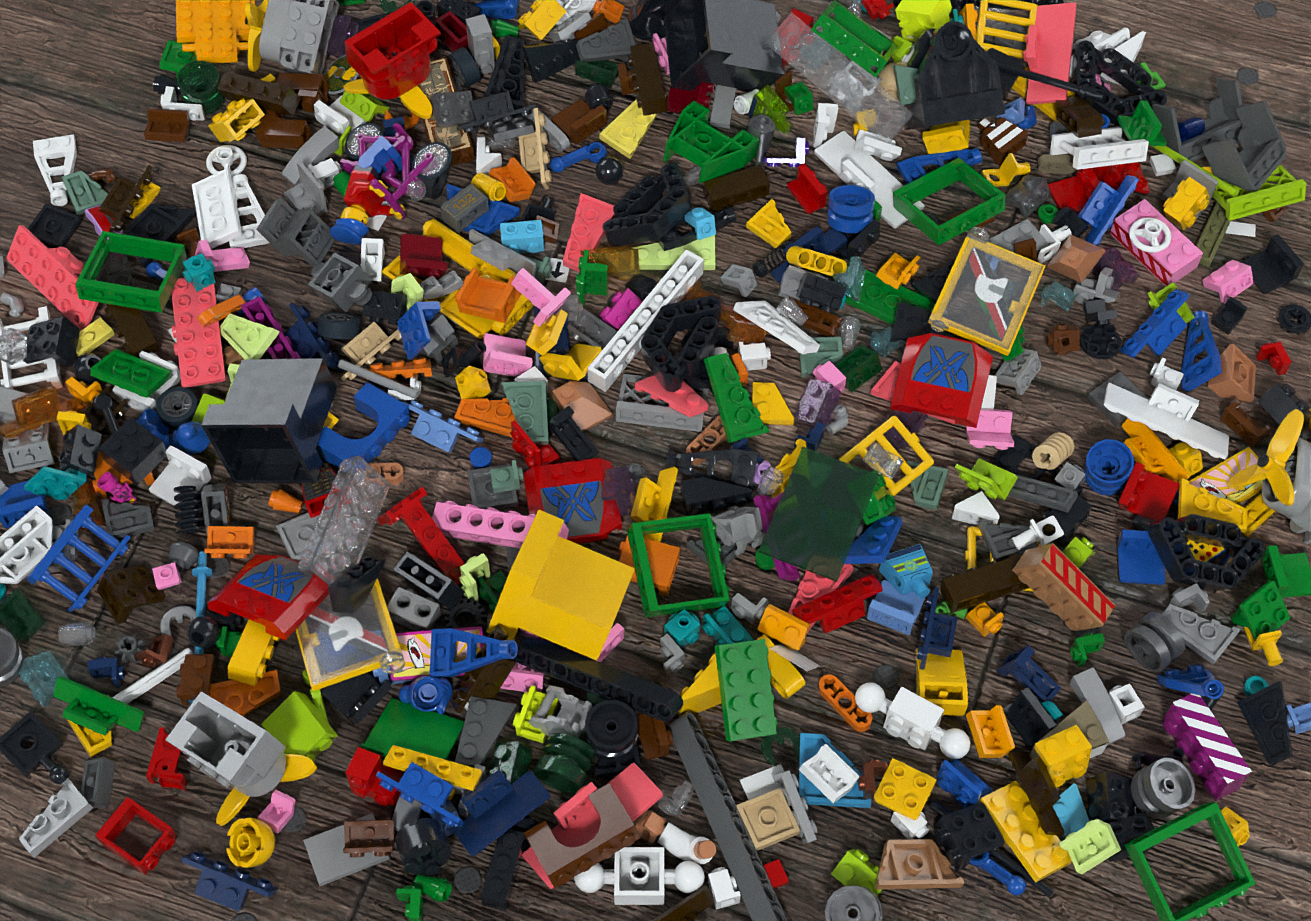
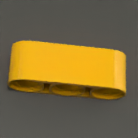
(809, 257)
(784, 675)

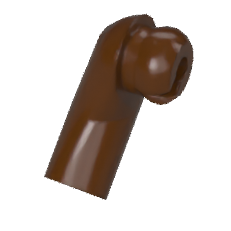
(99, 174)

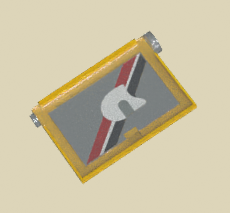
(986, 293)
(349, 644)

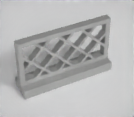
(654, 415)

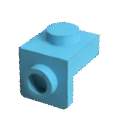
(702, 222)

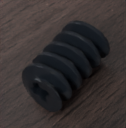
(188, 510)

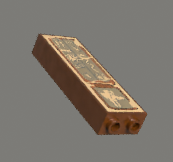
(438, 82)

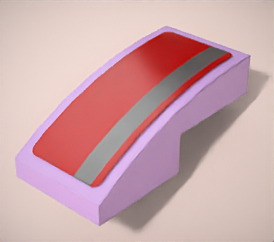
(100, 220)

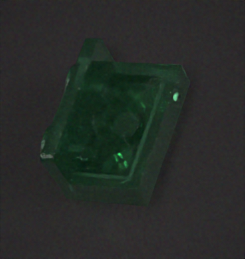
(600, 71)
(20, 616)
(511, 759)

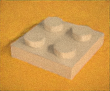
(768, 819)

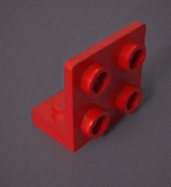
(1115, 174)
(1075, 190)
(533, 454)
(1148, 494)

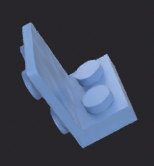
(895, 609)

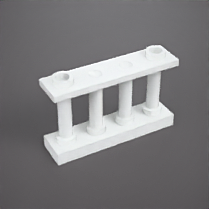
(1099, 149)
(51, 374)

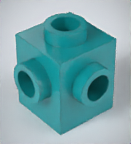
(199, 272)
(683, 628)

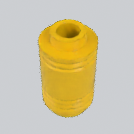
(489, 186)

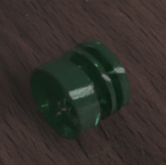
(199, 84)
(565, 763)

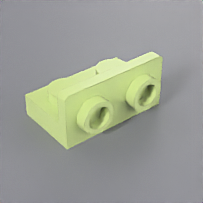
(408, 286)

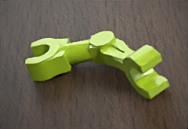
(316, 696)

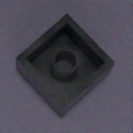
(133, 451)

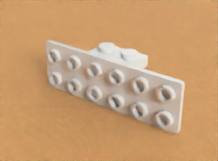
(863, 171)
(1169, 413)

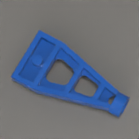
(912, 169)
(1208, 367)
(443, 652)
(1193, 680)

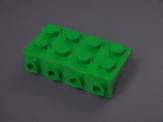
(745, 690)

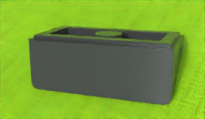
(98, 781)

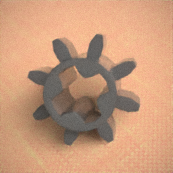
(126, 643)

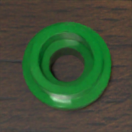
(1047, 217)

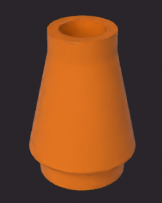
(284, 501)

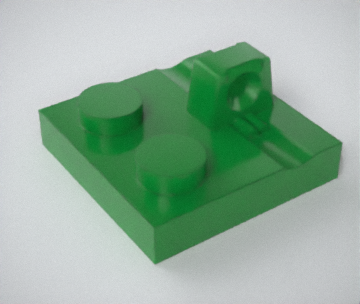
(174, 58)

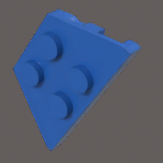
(491, 220)

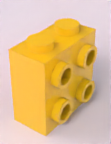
(236, 120)
(1186, 203)

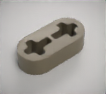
(1056, 164)

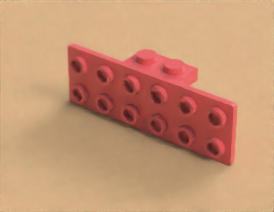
(1050, 50)
(53, 274)
(196, 346)
(580, 820)

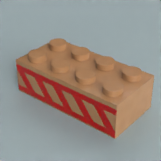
(1063, 588)

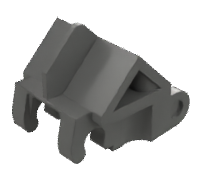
(441, 336)

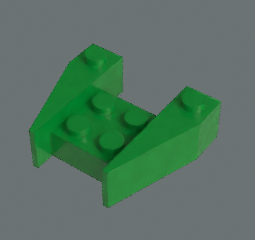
(707, 146)

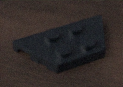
(159, 224)

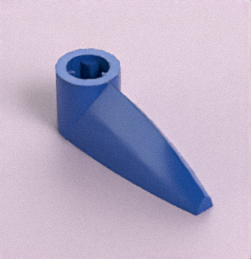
(498, 8)

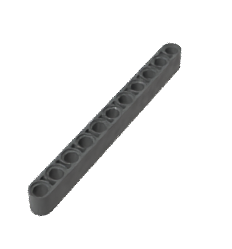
(725, 820)

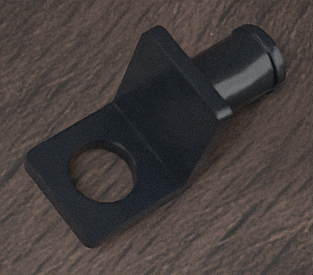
(543, 210)
(463, 358)

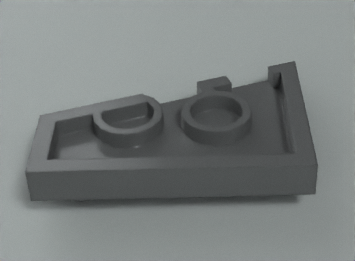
(608, 44)
(481, 728)

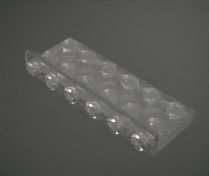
(345, 520)

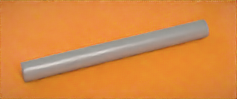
(378, 379)

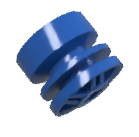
(1111, 456)

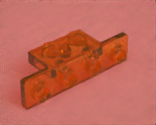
(38, 409)

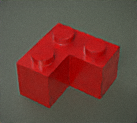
(363, 780)

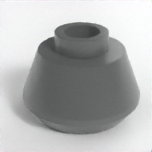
(183, 555)

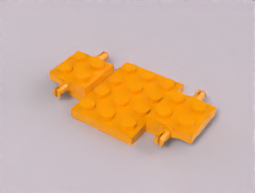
(213, 28)

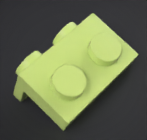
(473, 569)
(1091, 845)

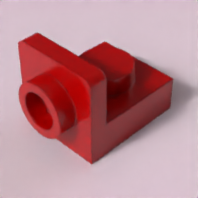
(877, 8)
(1277, 356)

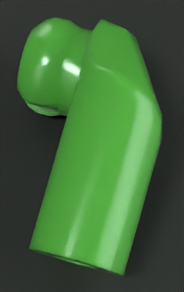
(942, 608)

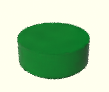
(763, 561)

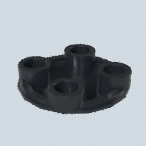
(1100, 341)

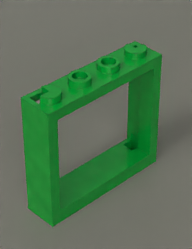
(854, 38)
(939, 179)
(124, 295)
(642, 568)
(1227, 844)

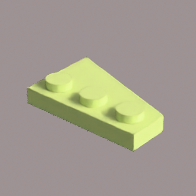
(247, 337)

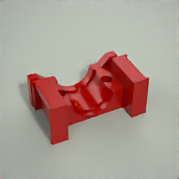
(165, 757)

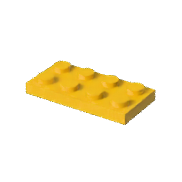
(1022, 832)

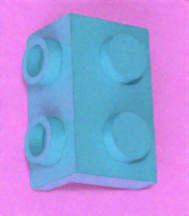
(523, 236)

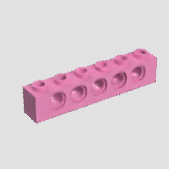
(486, 532)

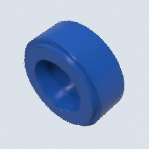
(480, 458)

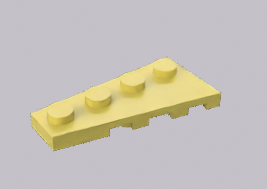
(627, 130)

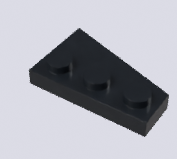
(550, 58)

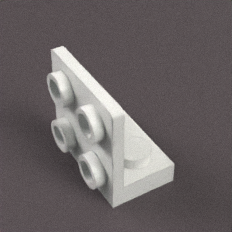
(181, 471)

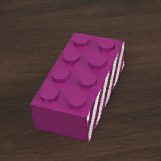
(1206, 746)

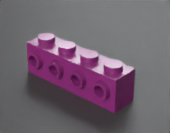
(260, 313)

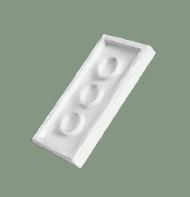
(217, 208)

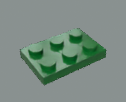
(130, 373)

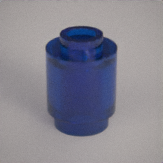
(1191, 128)

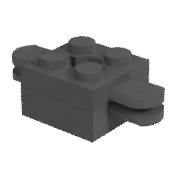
(340, 282)

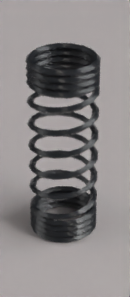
(763, 269)

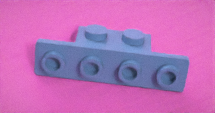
(438, 430)

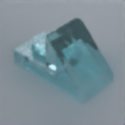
(852, 278)

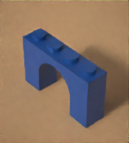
(379, 406)

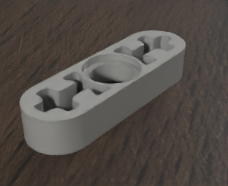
(554, 134)

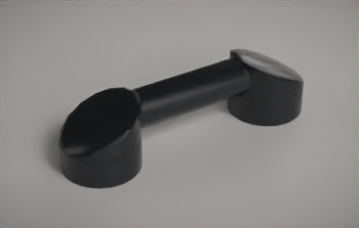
(102, 404)

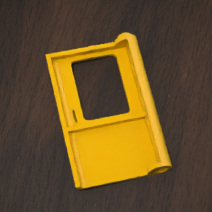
(458, 250)

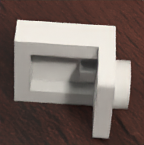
(414, 384)

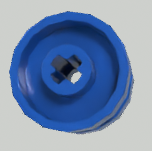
(850, 208)

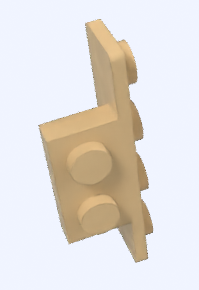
(533, 153)
(366, 345)

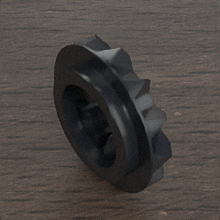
(1295, 312)

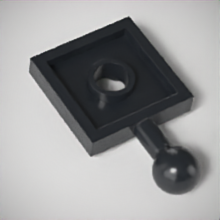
(30, 759)

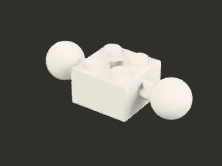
(913, 719)
(646, 890)

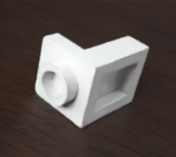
(1165, 375)

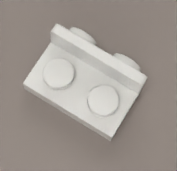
(824, 122)

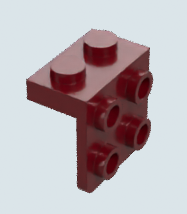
(680, 99)
(421, 256)

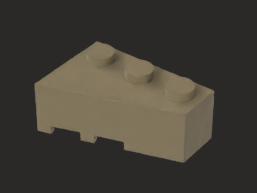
(1087, 723)

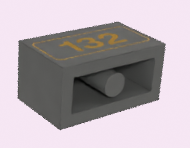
(464, 208)

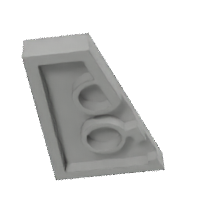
(1017, 233)
(1201, 635)
(790, 784)
(58, 817)

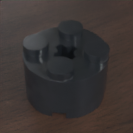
(423, 847)

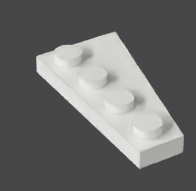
(769, 319)

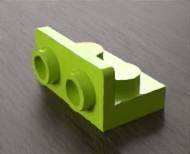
(363, 105)

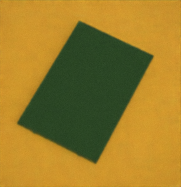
(819, 514)

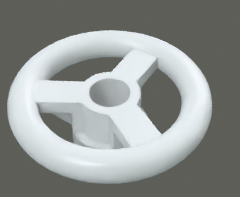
(225, 156)
(1150, 232)

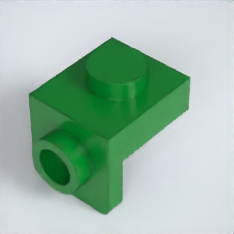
(1086, 644)

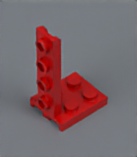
(426, 533)

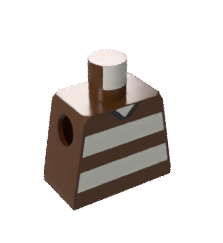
(1001, 138)

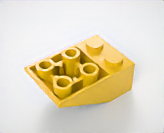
(943, 682)
(703, 692)

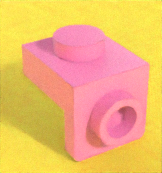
(166, 576)
(278, 811)

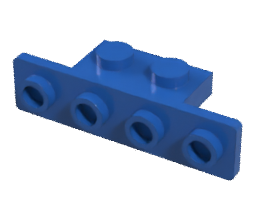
(1104, 206)
(1159, 328)
(425, 789)

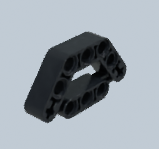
(1113, 70)
(633, 221)
(696, 313)
(1171, 534)

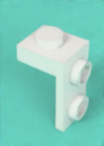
(169, 102)

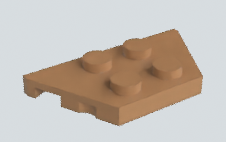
(915, 866)

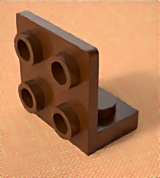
(579, 121)

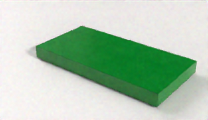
(881, 299)

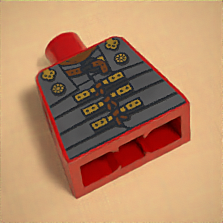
(316, 493)

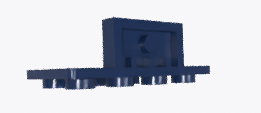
(497, 807)

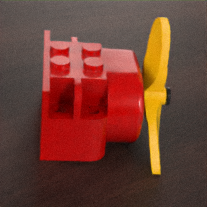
(394, 58)

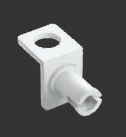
(1054, 239)
(1035, 533)

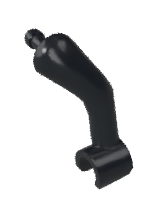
(1143, 758)

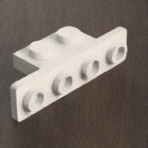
(1101, 42)

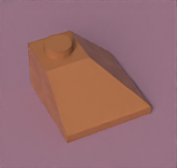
(1076, 258)
(1237, 376)
(585, 403)

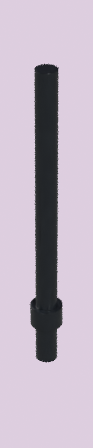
(1003, 857)

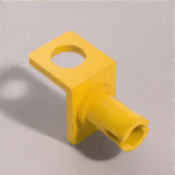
(1007, 171)
(1268, 643)

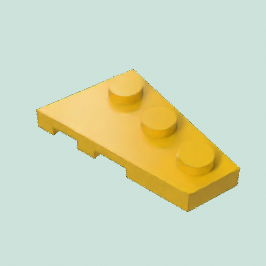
(1200, 502)

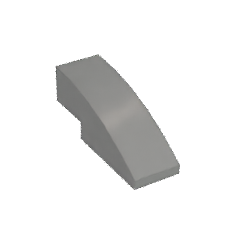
(312, 152)
(1090, 687)

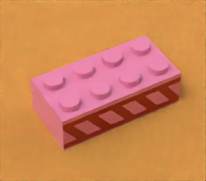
(1167, 265)

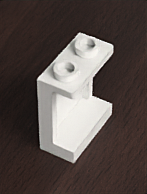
(141, 403)

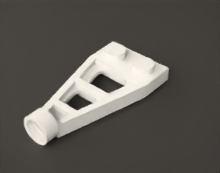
(56, 148)
(250, 236)

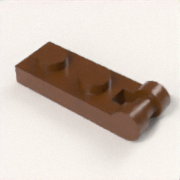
(816, 319)

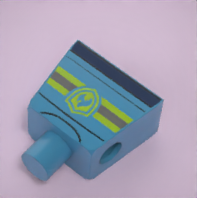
(908, 571)

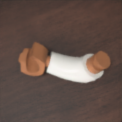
(674, 839)

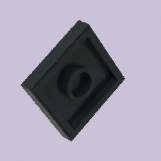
(54, 226)

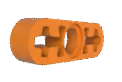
(221, 310)
(844, 712)

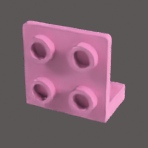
(505, 355)
(992, 429)

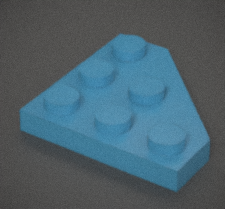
(809, 747)

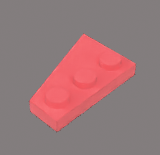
(684, 400)

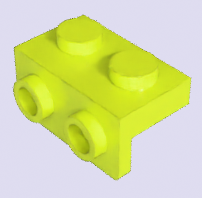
(531, 702)

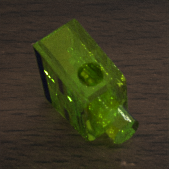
(768, 103)

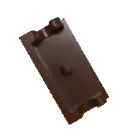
(1244, 425)

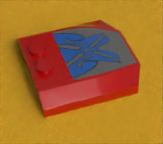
(942, 378)
(574, 494)
(272, 594)

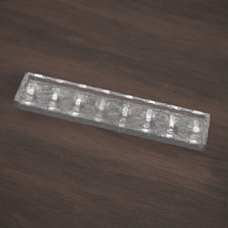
(839, 79)

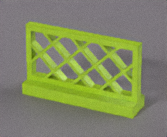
(1265, 198)

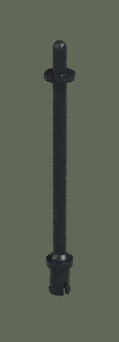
(1084, 91)

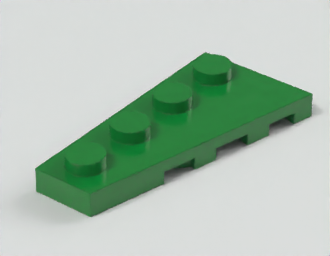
(733, 401)

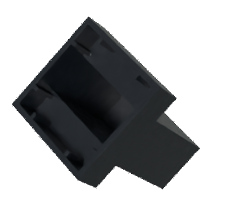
(722, 44)
(272, 420)

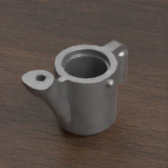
(762, 128)

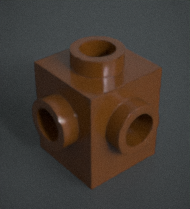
(1063, 338)

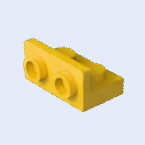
(546, 336)

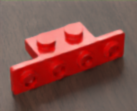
(839, 605)

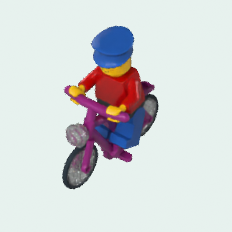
(377, 167)

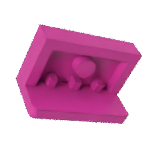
(621, 309)

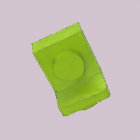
(904, 47)

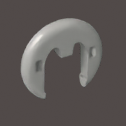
(176, 613)

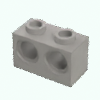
(410, 615)

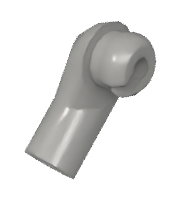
(15, 304)
(840, 420)

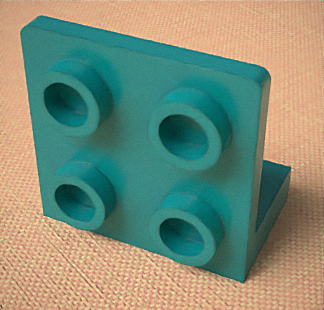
(55, 482)

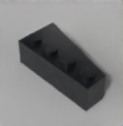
(509, 72)

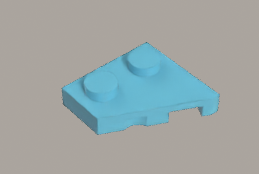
(1071, 811)

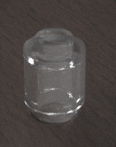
(77, 634)

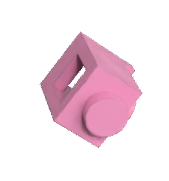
(830, 374)

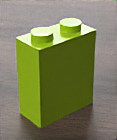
(300, 727)

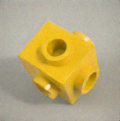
(472, 383)

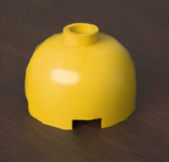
(250, 842)

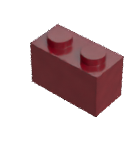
(452, 31)

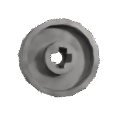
(1154, 642)
(10, 658)
(1163, 788)
(855, 897)

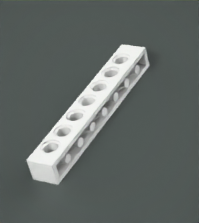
(627, 340)

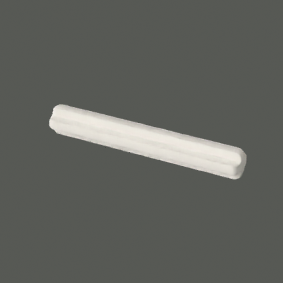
(152, 678)

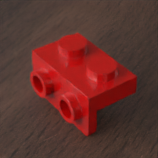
(808, 190)

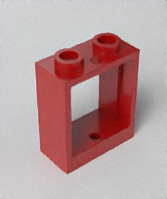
(119, 821)

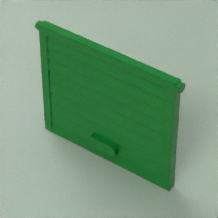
(413, 730)

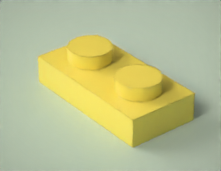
(93, 336)

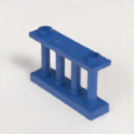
(70, 538)

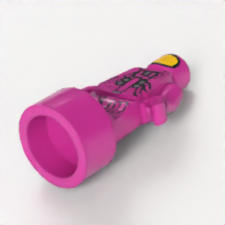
(120, 492)

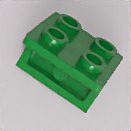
(1143, 125)
(591, 279)
(880, 503)
(1262, 611)

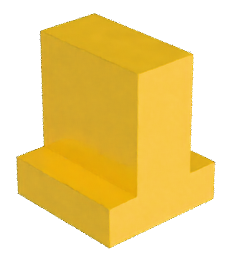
(561, 590)

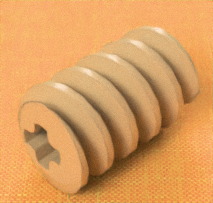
(1053, 451)

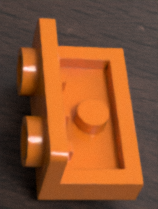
(515, 179)
(230, 540)

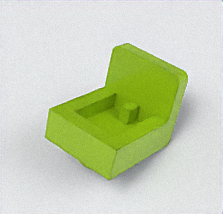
(1079, 551)

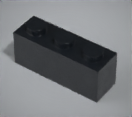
(429, 580)
(503, 870)

